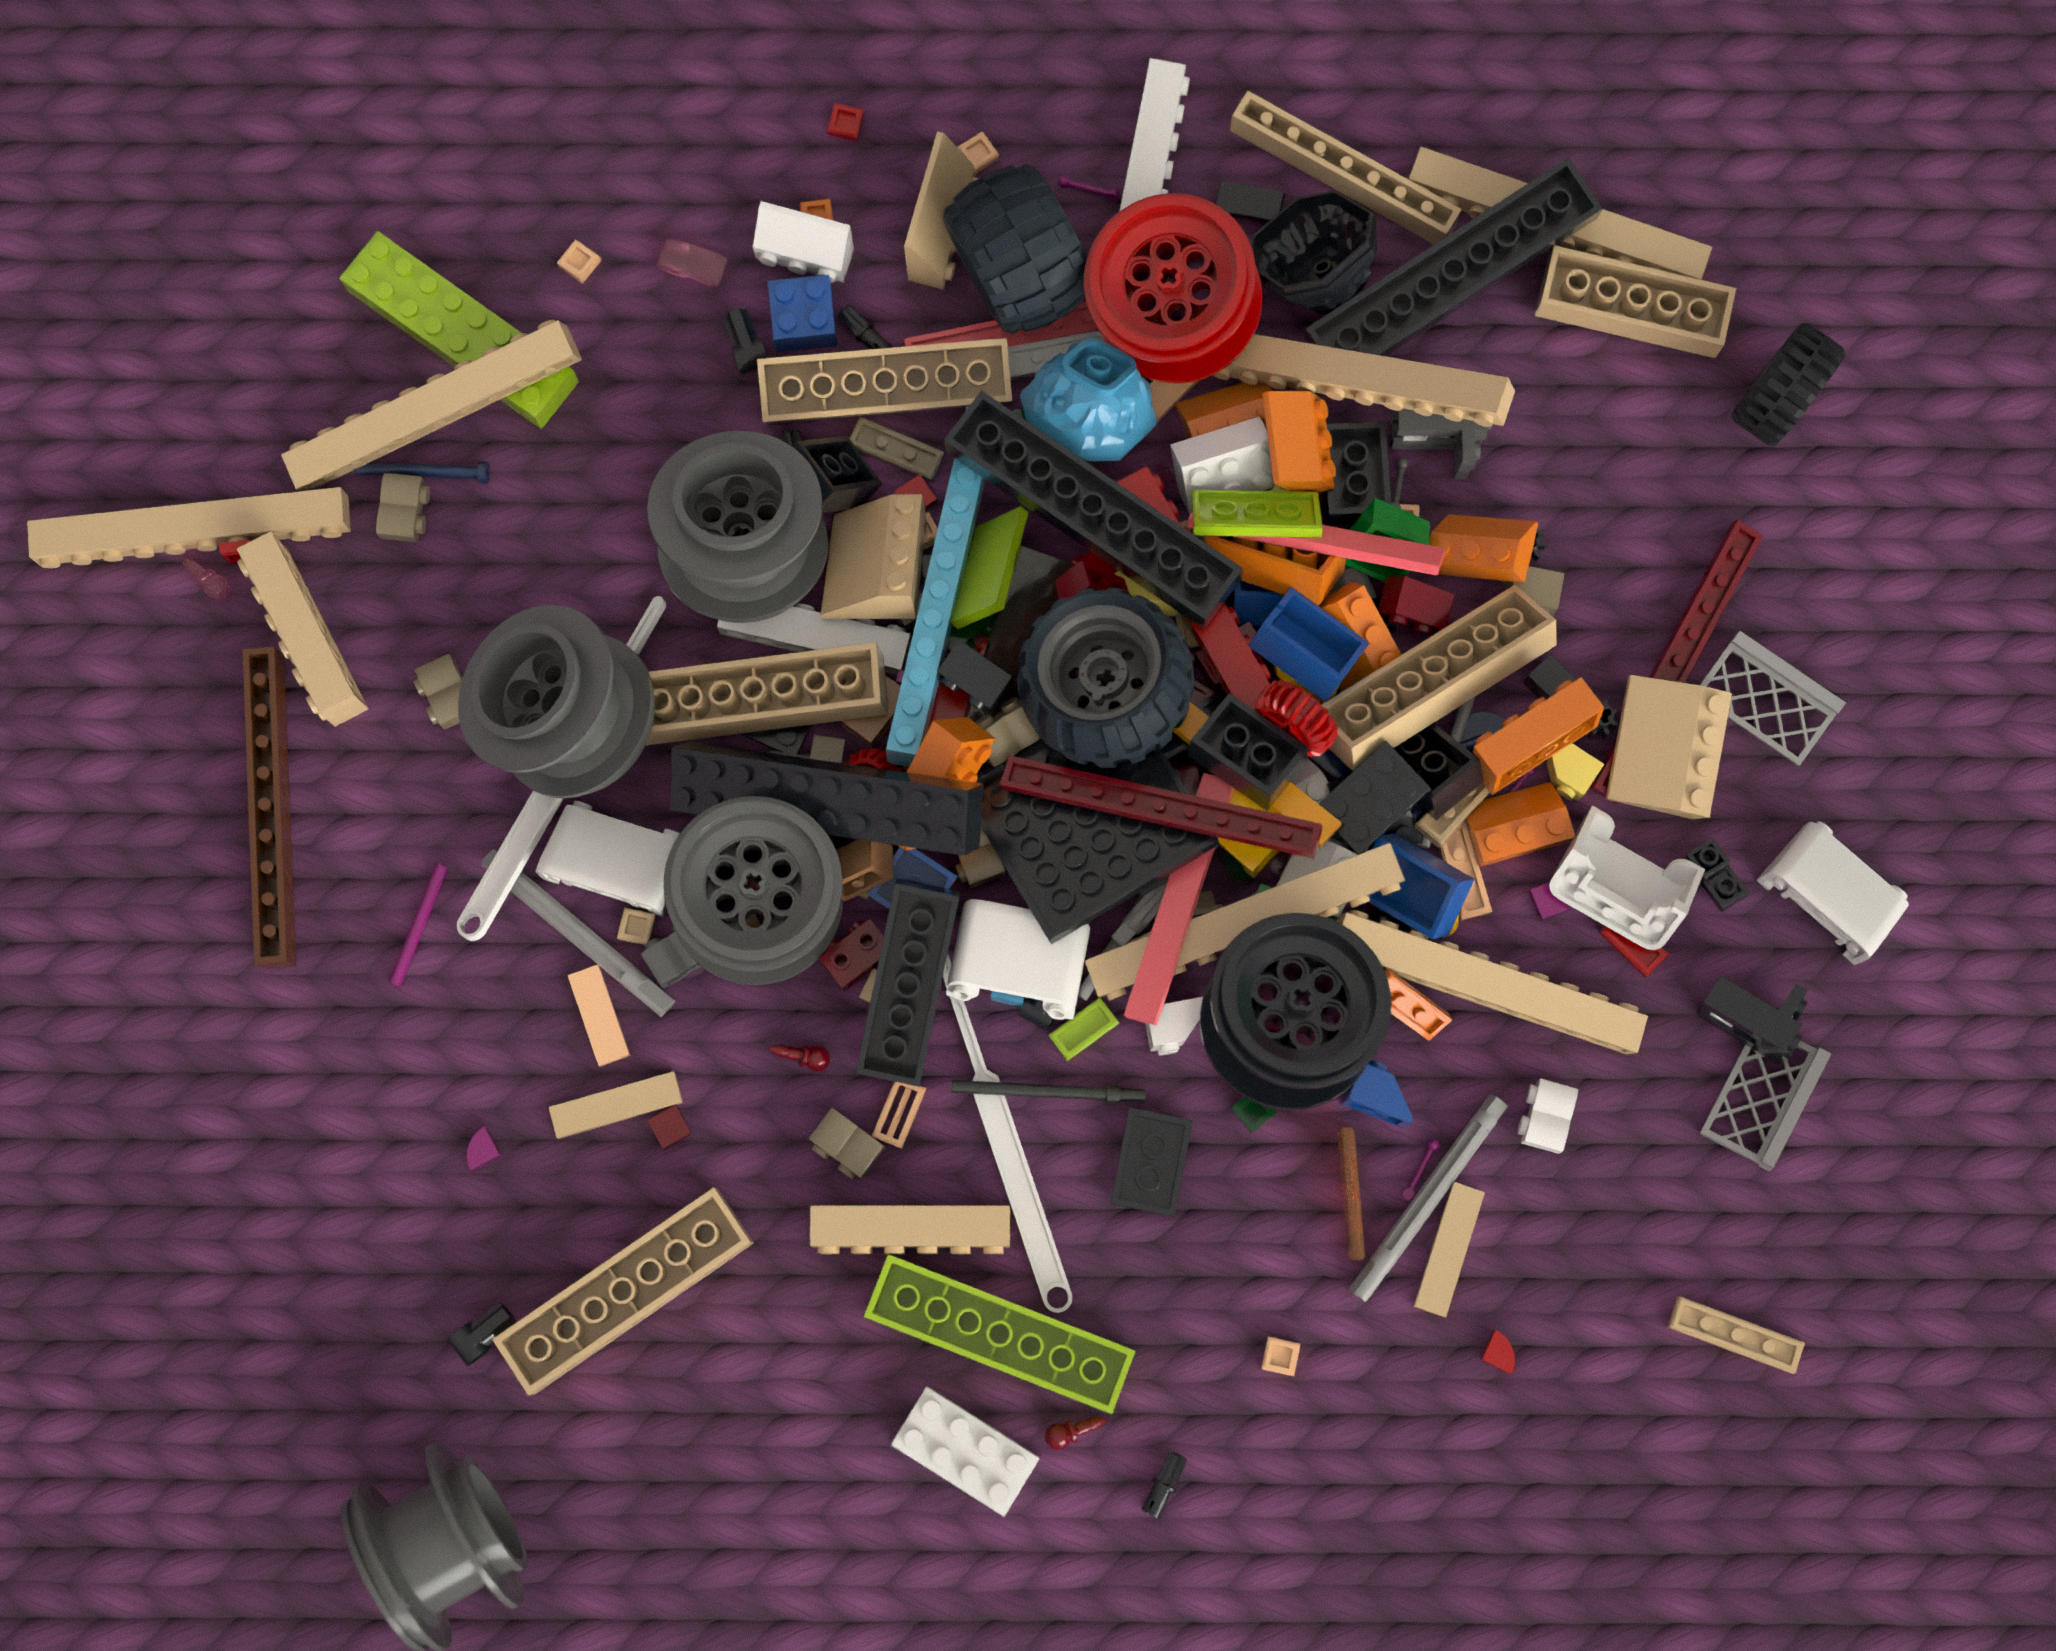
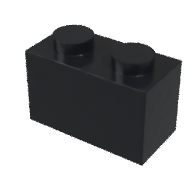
(975, 675)

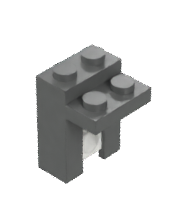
(1436, 432)

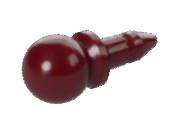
(815, 1058)
(1059, 1435)

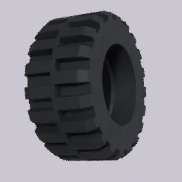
(1788, 384)

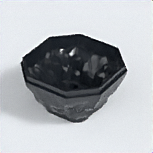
(1317, 251)

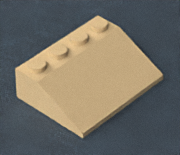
(928, 244)
(876, 560)
(1669, 746)

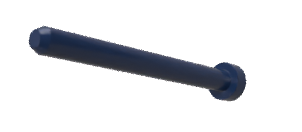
(481, 471)

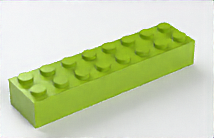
(444, 319)
(1000, 1334)

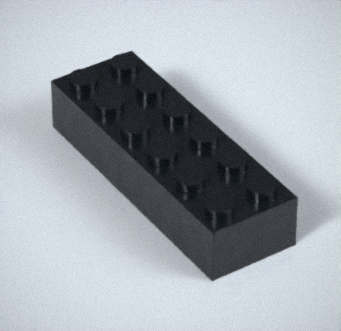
(907, 982)

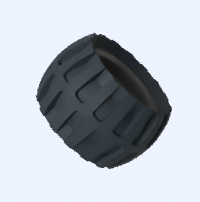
(1119, 625)

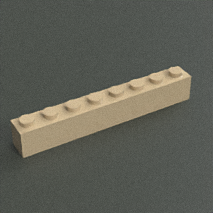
(1344, 169)

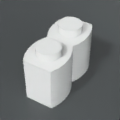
(1548, 1115)

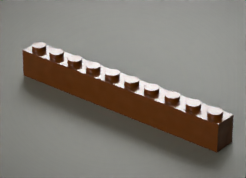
(269, 808)

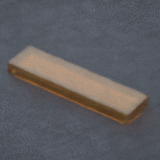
(1351, 1194)

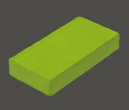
(1084, 1029)

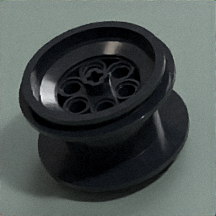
(1295, 960)

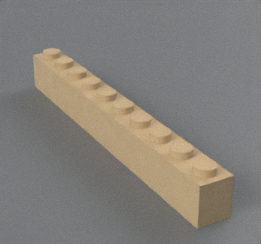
(1608, 236)
(1374, 379)
(431, 405)
(187, 527)
(1212, 932)
(1500, 985)

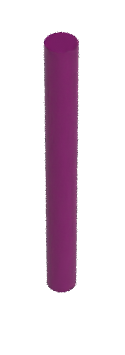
(418, 925)

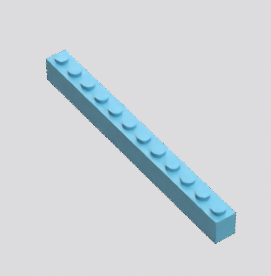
(935, 614)

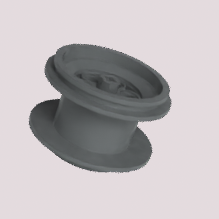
(741, 563)
(556, 702)
(787, 938)
(434, 1547)

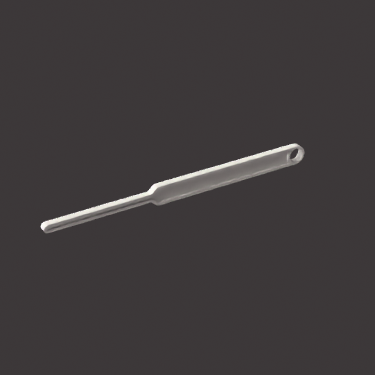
(530, 825)
(1013, 1168)

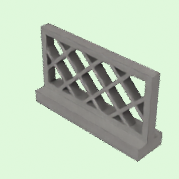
(1786, 676)
(1786, 1115)

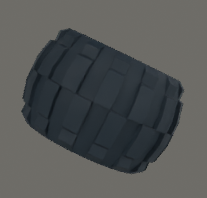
(1018, 248)

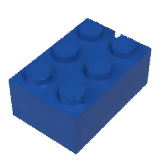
(1308, 644)
(1430, 894)

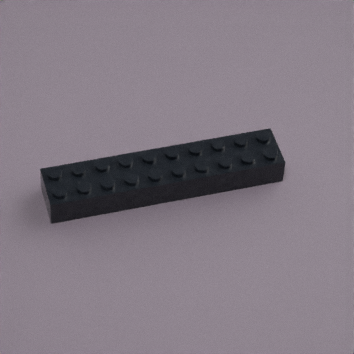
(1461, 265)
(1093, 509)
(839, 796)

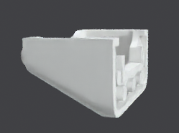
(608, 857)
(1622, 886)
(1836, 890)
(1009, 954)

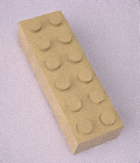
(1635, 301)
(302, 629)
(910, 1227)

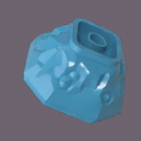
(1091, 401)

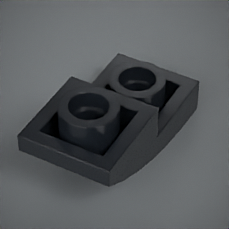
(1250, 201)
(1718, 878)

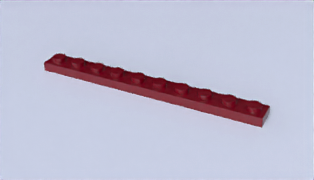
(1698, 618)
(1162, 806)

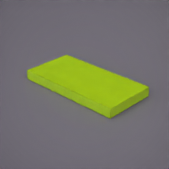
(1256, 513)
(989, 568)

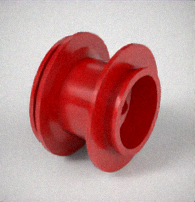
(1162, 239)

